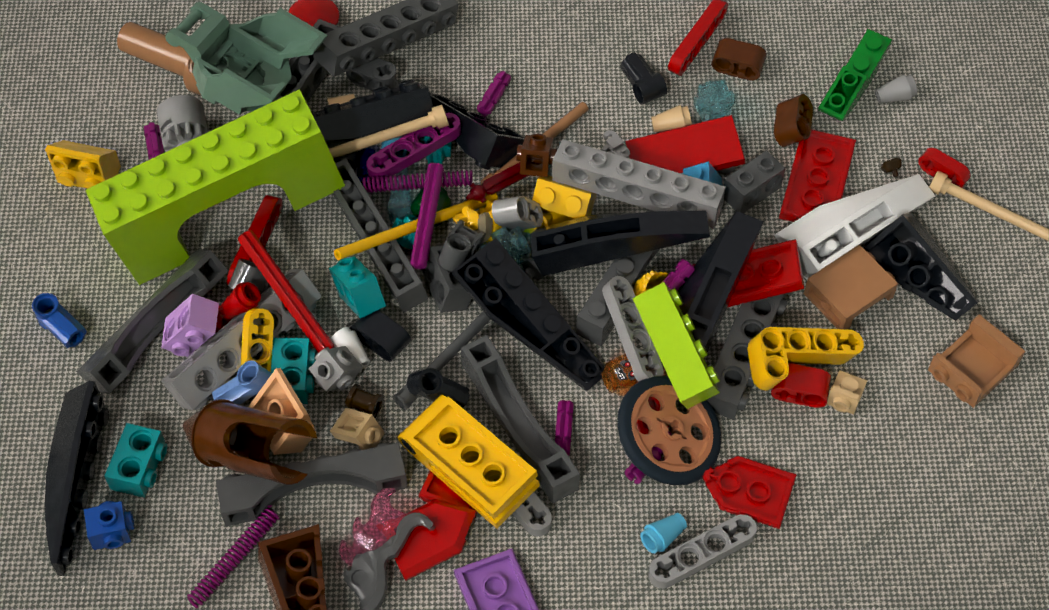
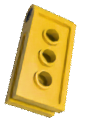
(446, 423)

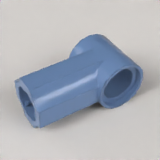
(245, 385)

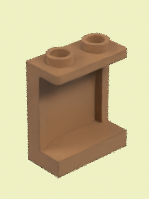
(849, 287)
(976, 361)

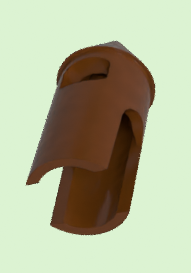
(241, 439)

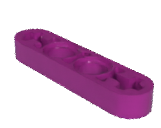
(416, 149)

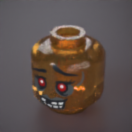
(618, 375)

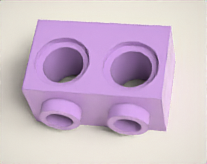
(190, 325)

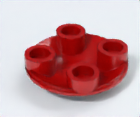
(312, 10)

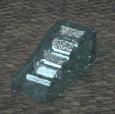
(399, 201)

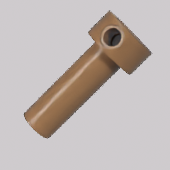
(154, 49)

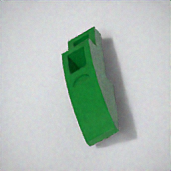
(855, 76)

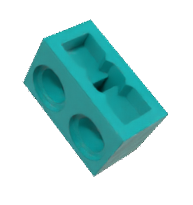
(357, 286)
(297, 369)
(130, 459)

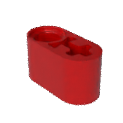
(804, 386)

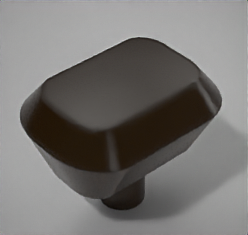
(892, 166)

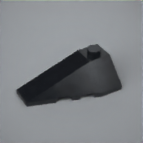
(480, 139)
(921, 266)

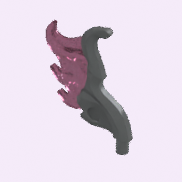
(375, 545)

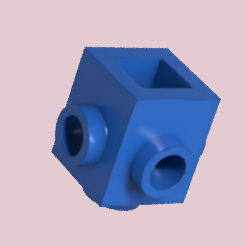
(108, 525)

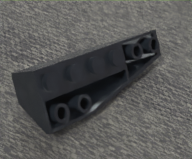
(374, 112)
(612, 237)
(717, 275)
(525, 313)
(71, 467)

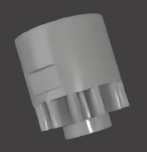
(180, 120)

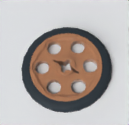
(639, 446)

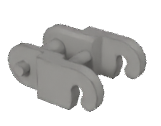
(615, 144)

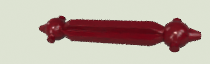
(495, 183)

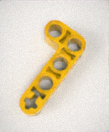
(805, 351)

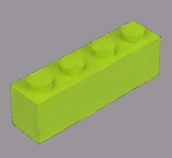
(676, 345)

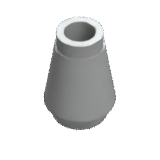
(896, 90)

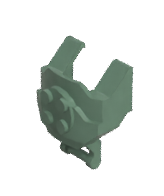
(247, 61)

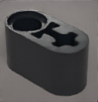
(381, 335)

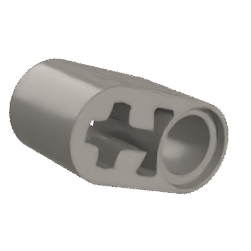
(517, 212)

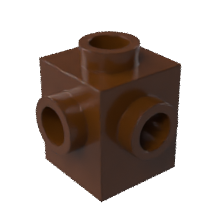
(536, 155)

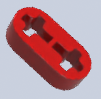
(935, 160)

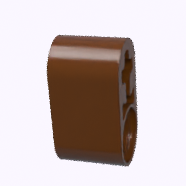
(739, 59)
(793, 120)

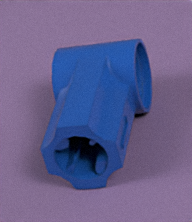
(58, 321)

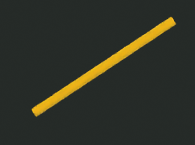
(405, 229)

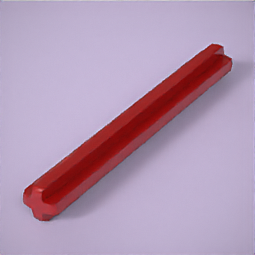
(284, 291)

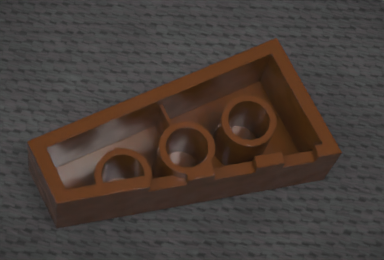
(294, 569)

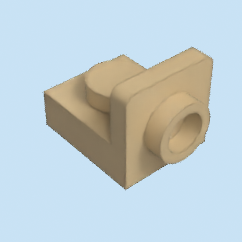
(846, 392)
(358, 429)

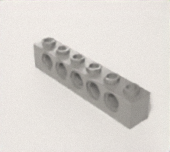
(635, 181)
(183, 379)

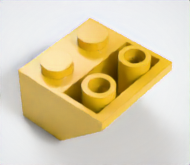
(81, 163)
(561, 202)

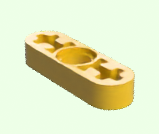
(265, 330)

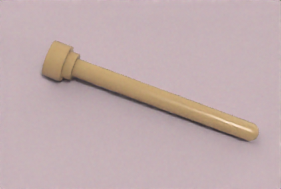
(435, 118)
(943, 185)

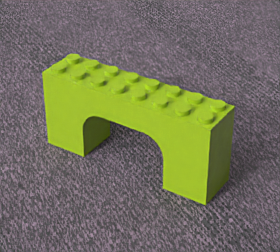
(151, 201)

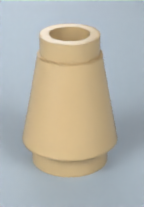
(671, 119)

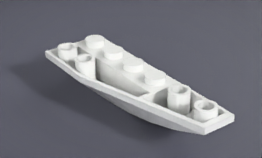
(852, 221)

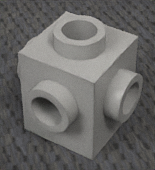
(335, 368)

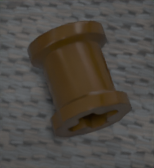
(364, 401)

